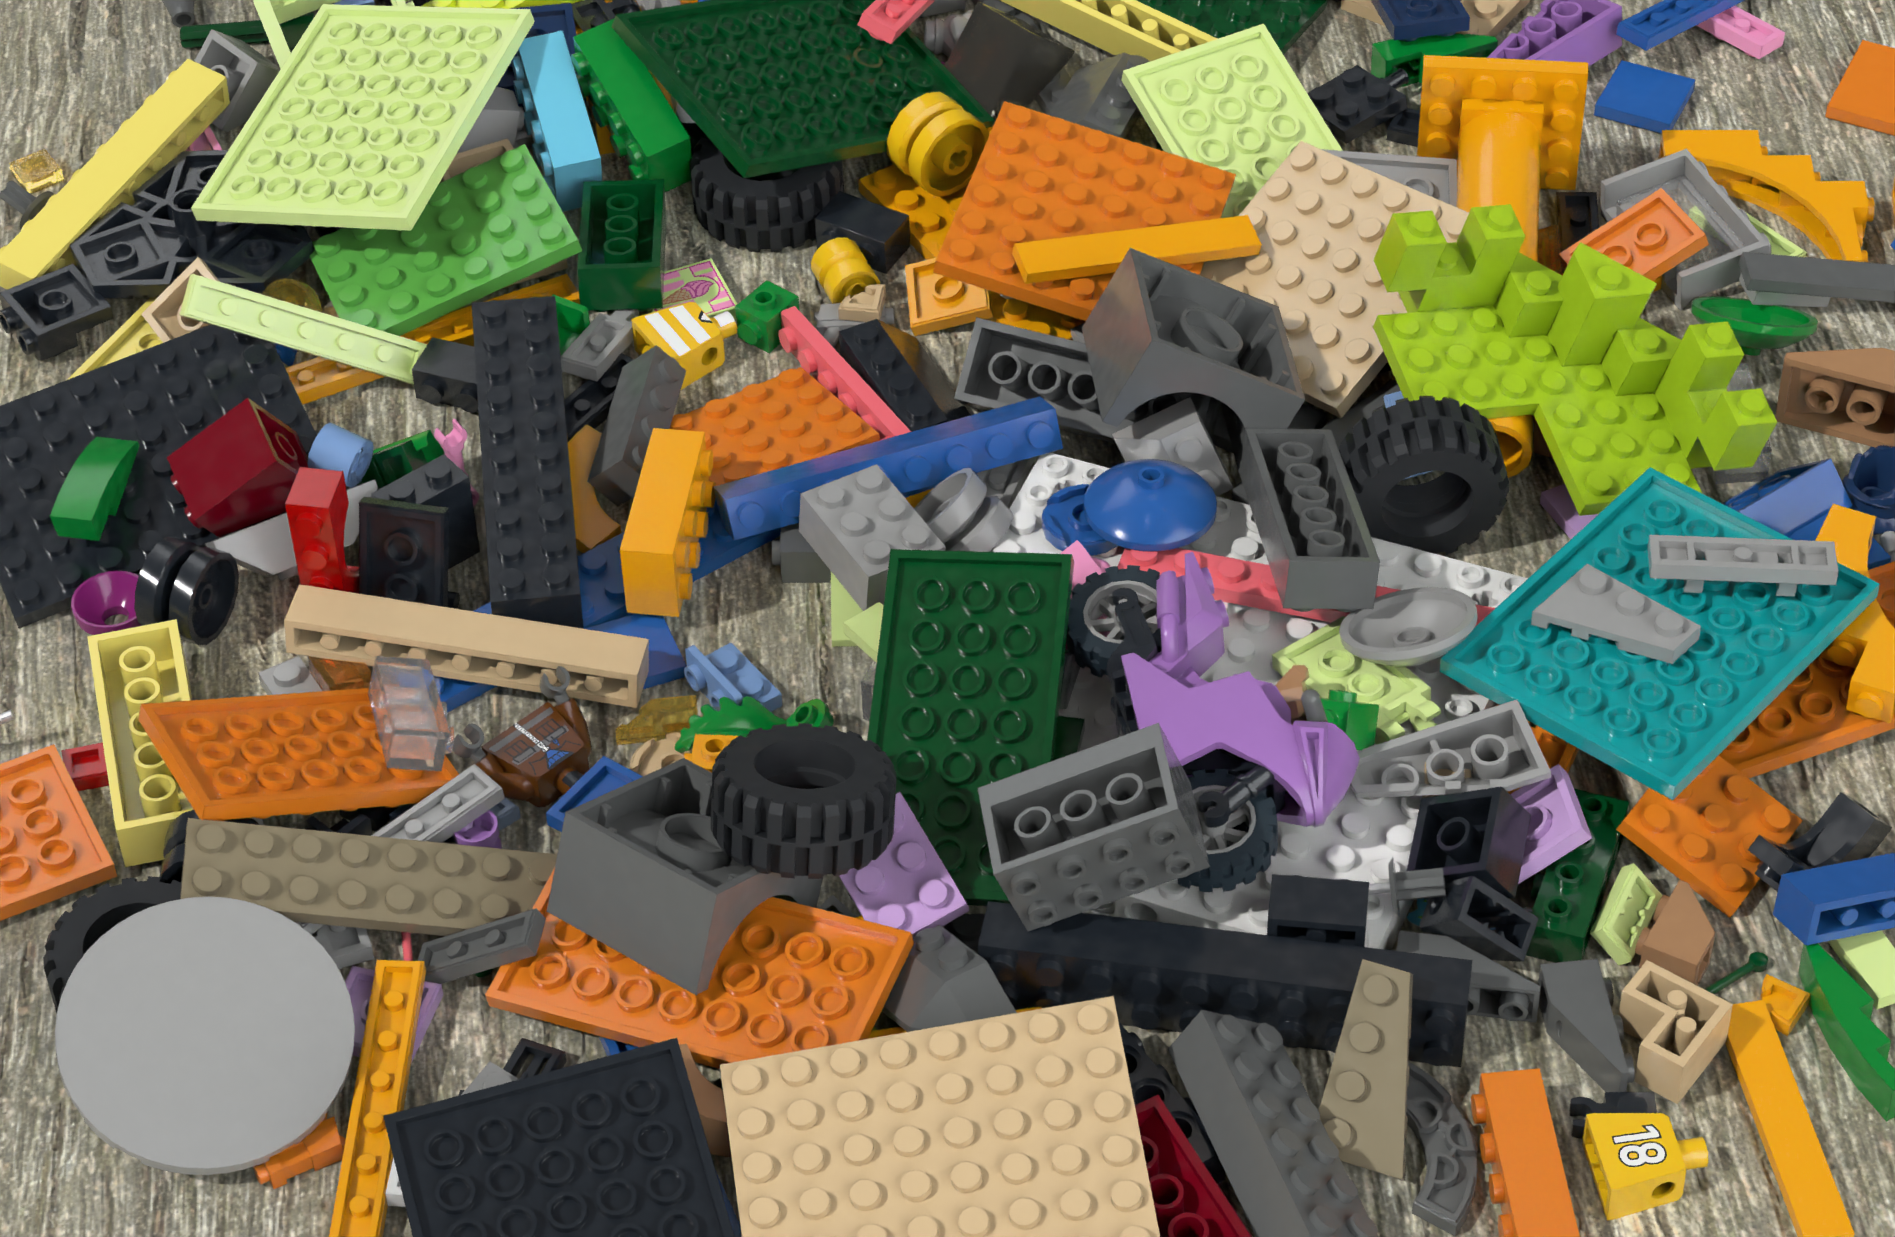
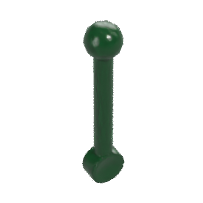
(1757, 963)

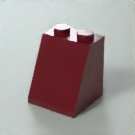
(237, 469)

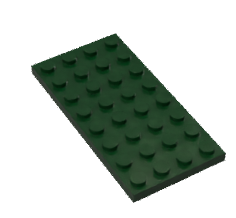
(968, 688)

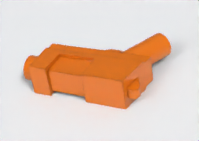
(315, 1151)

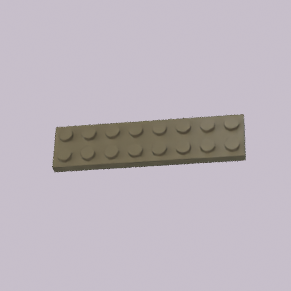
(361, 877)

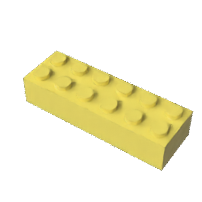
(128, 671)

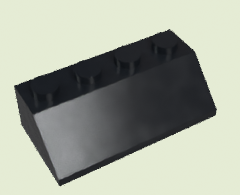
(900, 374)

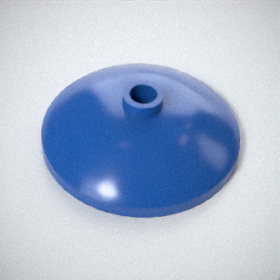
(1150, 505)

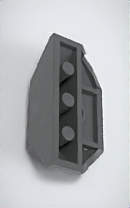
(944, 985)

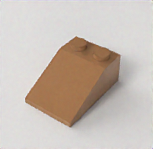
(1840, 394)

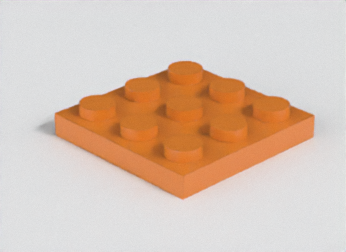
(1708, 832)

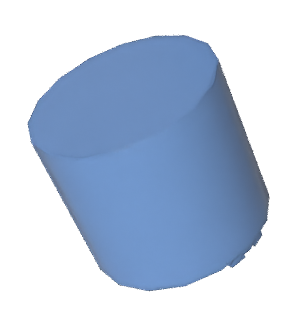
(341, 451)

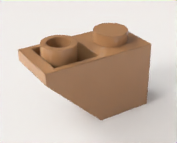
(1680, 937)

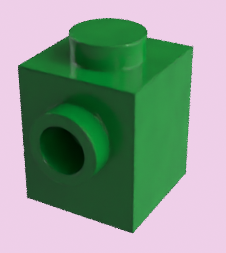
(760, 316)
(1352, 717)

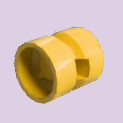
(842, 269)

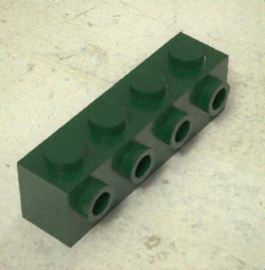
(1576, 884)

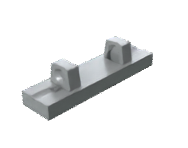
(1742, 561)

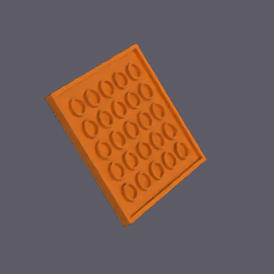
(1067, 181)

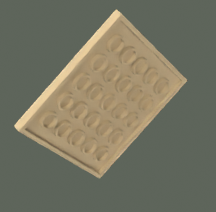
(1316, 263)

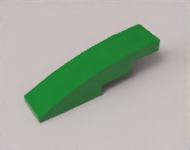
(1845, 1020)

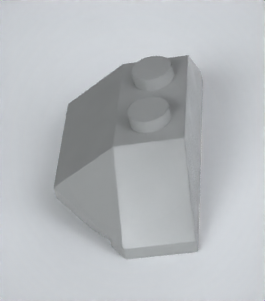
(269, 546)

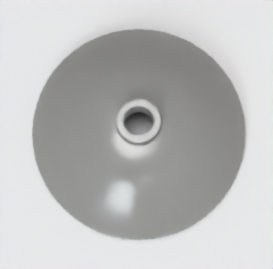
(1409, 626)

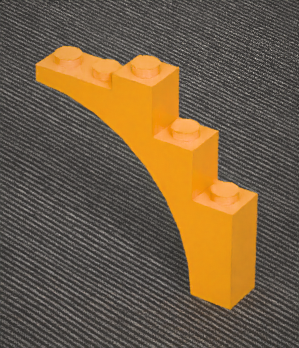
(1825, 211)
(1870, 638)

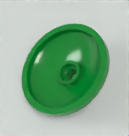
(1756, 325)

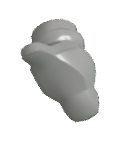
(943, 35)

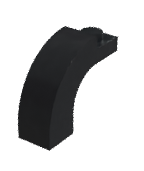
(1841, 835)

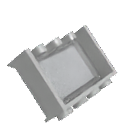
(1710, 208)

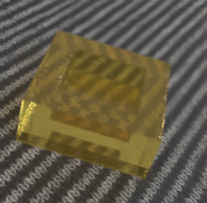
(36, 171)

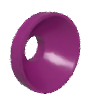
(103, 597)

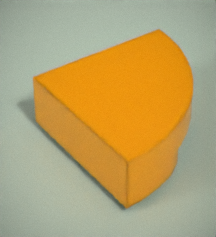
(1784, 1003)

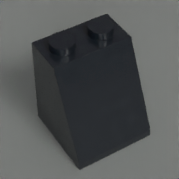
(441, 485)

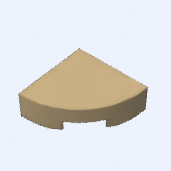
(864, 305)

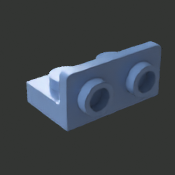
(729, 675)

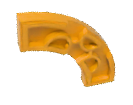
(591, 521)

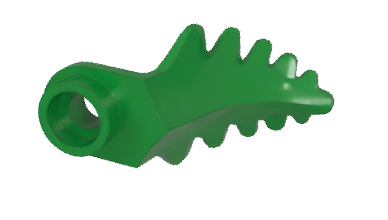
(751, 715)

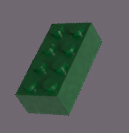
(622, 245)

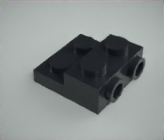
(52, 311)

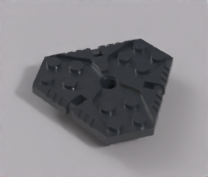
(154, 240)

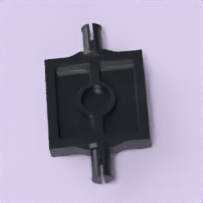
(1359, 101)

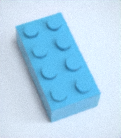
(556, 117)

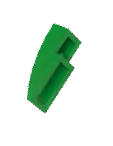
(1396, 54)
(93, 488)

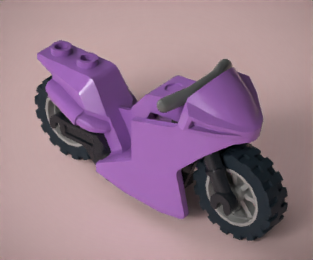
(1225, 732)

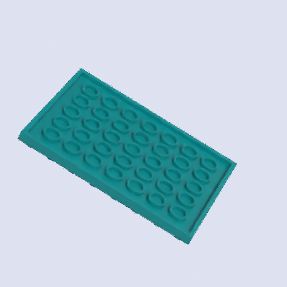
(1637, 711)

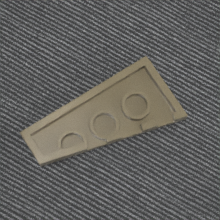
(1370, 1073)

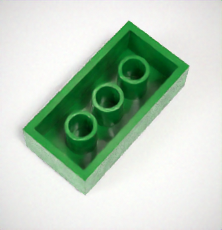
(631, 108)

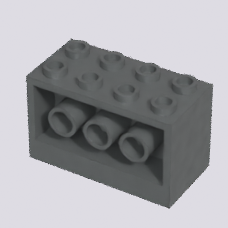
(1092, 827)

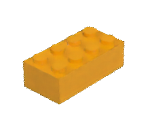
(667, 522)

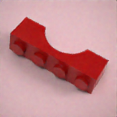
(317, 526)

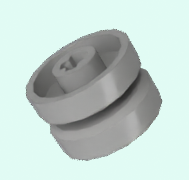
(963, 515)

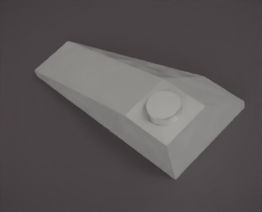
(1490, 743)

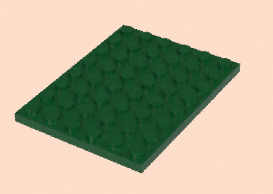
(786, 77)

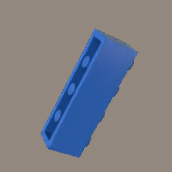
(1838, 899)

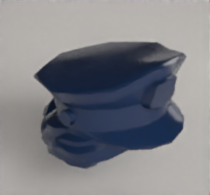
(1872, 486)

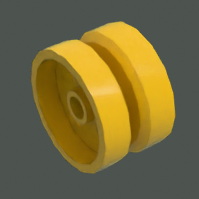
(936, 143)

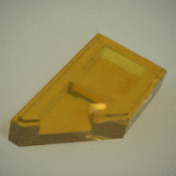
(657, 719)

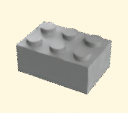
(856, 525)

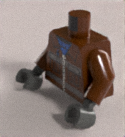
(538, 754)

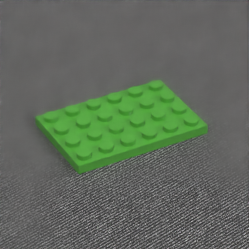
(467, 243)

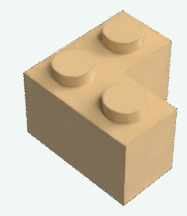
(1678, 1029)

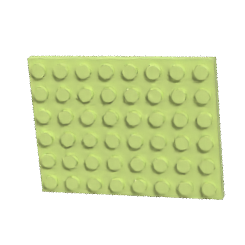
(364, 117)

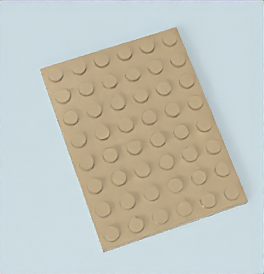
(945, 1133)

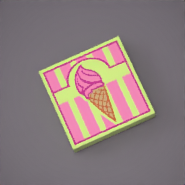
(698, 284)

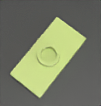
(1625, 914)

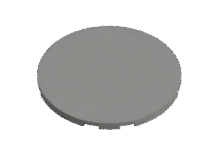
(204, 1035)

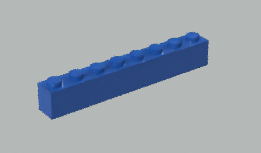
(908, 460)

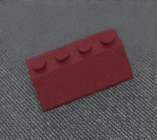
(1181, 1186)

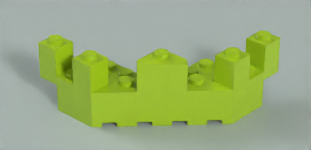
(1563, 349)

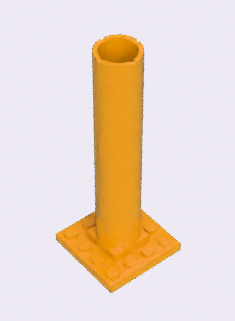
(1512, 134)

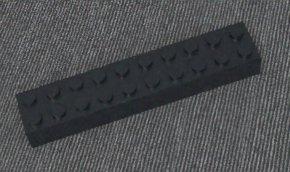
(526, 462)
(1174, 971)

